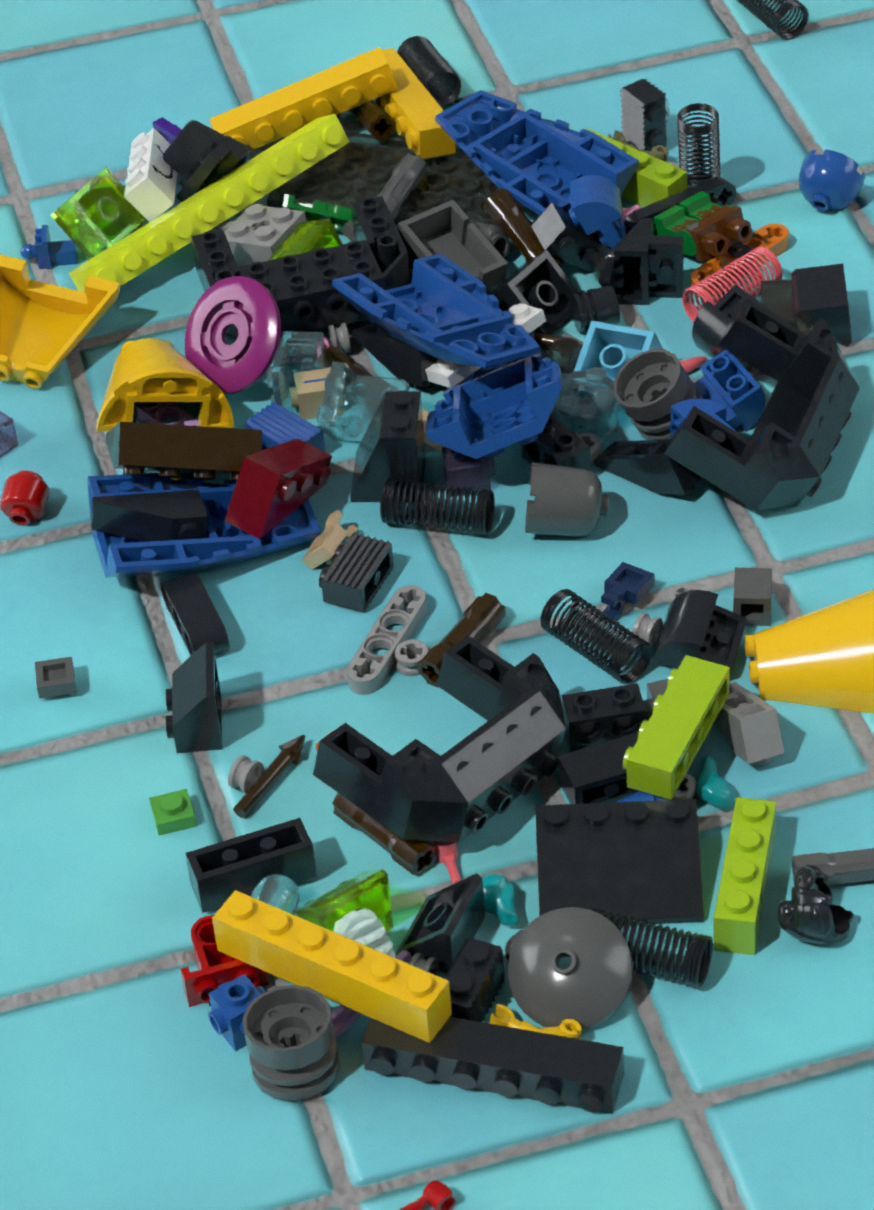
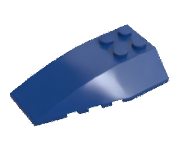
(531, 153)
(442, 314)
(496, 407)
(223, 541)

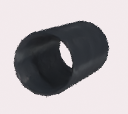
(778, 15)
(429, 68)
(698, 144)
(391, 502)
(597, 634)
(696, 959)

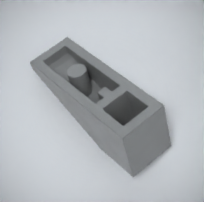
(750, 726)

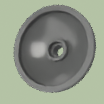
(589, 987)

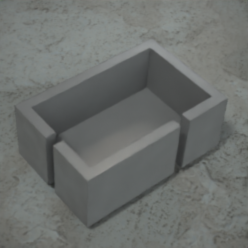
(444, 232)

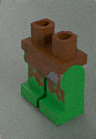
(704, 225)

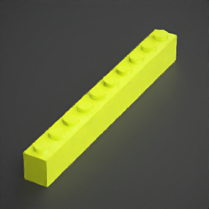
(214, 203)

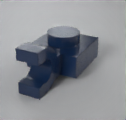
(623, 586)

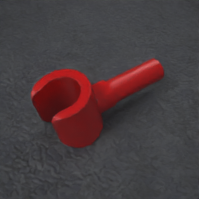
(435, 1195)

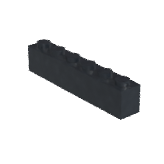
(502, 1062)

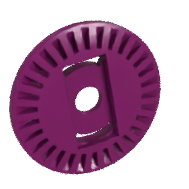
(257, 317)

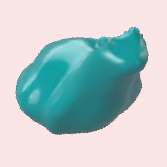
(713, 787)
(500, 898)

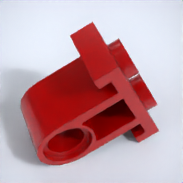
(213, 966)

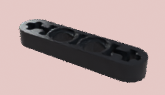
(712, 187)

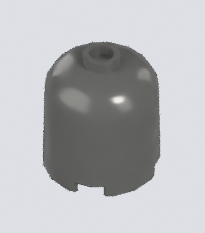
(565, 501)

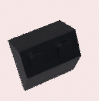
(539, 285)
(196, 703)

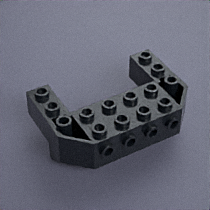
(304, 280)
(797, 425)
(456, 793)

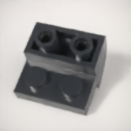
(714, 319)
(699, 630)

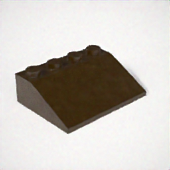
(180, 449)

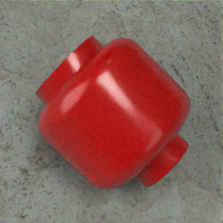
(24, 497)

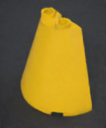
(44, 321)
(158, 373)
(818, 657)

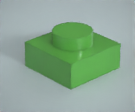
(172, 812)

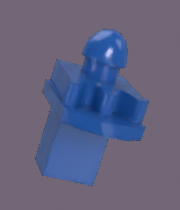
(48, 252)

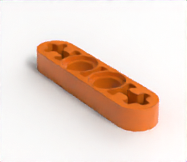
(772, 236)

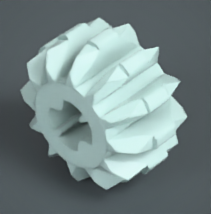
(366, 929)

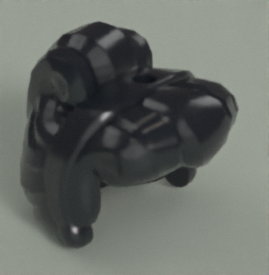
(810, 911)

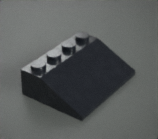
(621, 859)

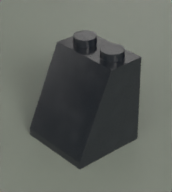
(391, 447)

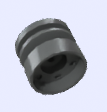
(649, 388)
(291, 1042)

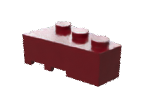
(276, 484)

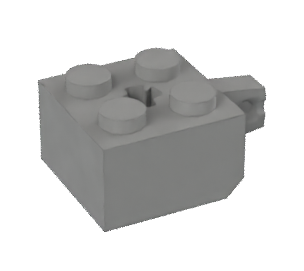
(259, 232)

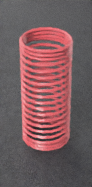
(752, 269)

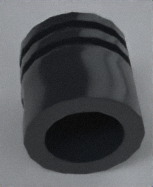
(594, 305)

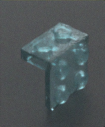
(294, 354)
(352, 402)

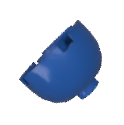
(830, 180)

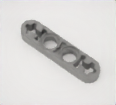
(380, 637)

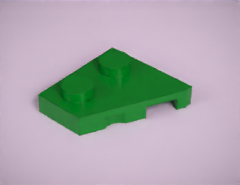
(320, 210)

